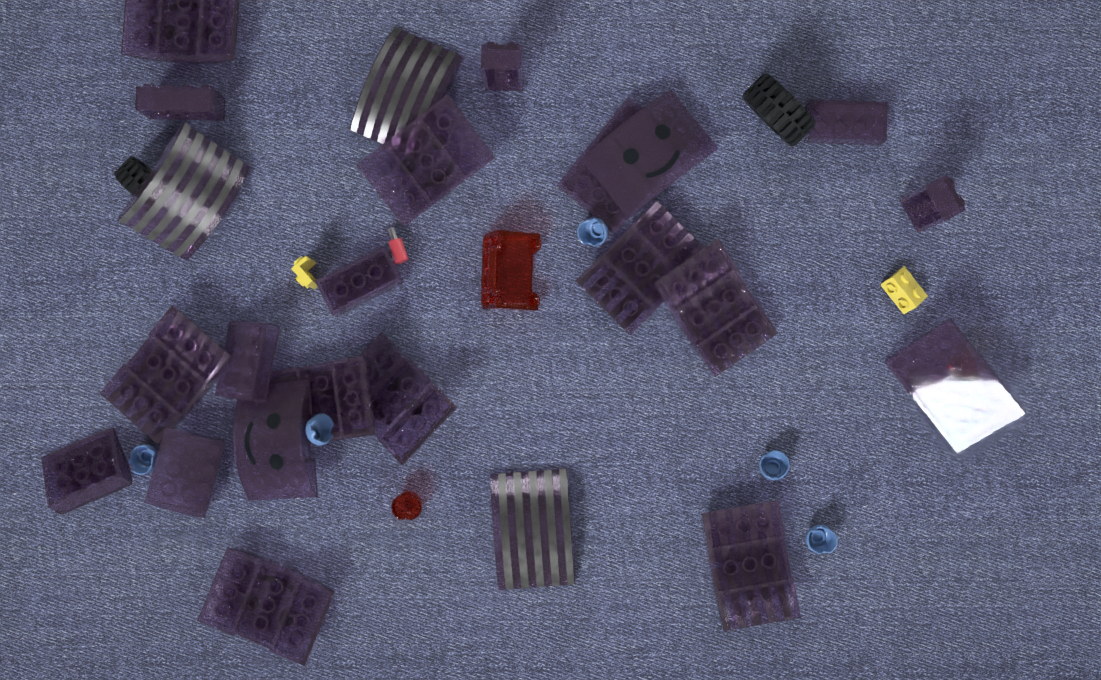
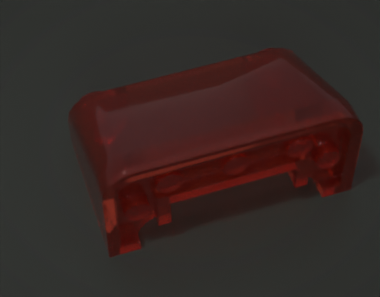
(509, 270)

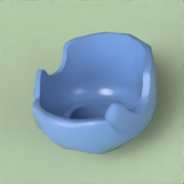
(592, 231)
(319, 429)
(143, 459)
(774, 465)
(821, 539)

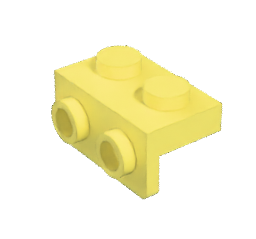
(301, 269)
(904, 290)

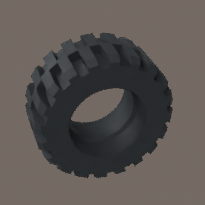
(779, 109)

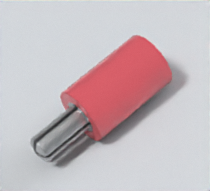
(397, 247)

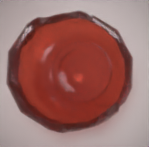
(407, 506)

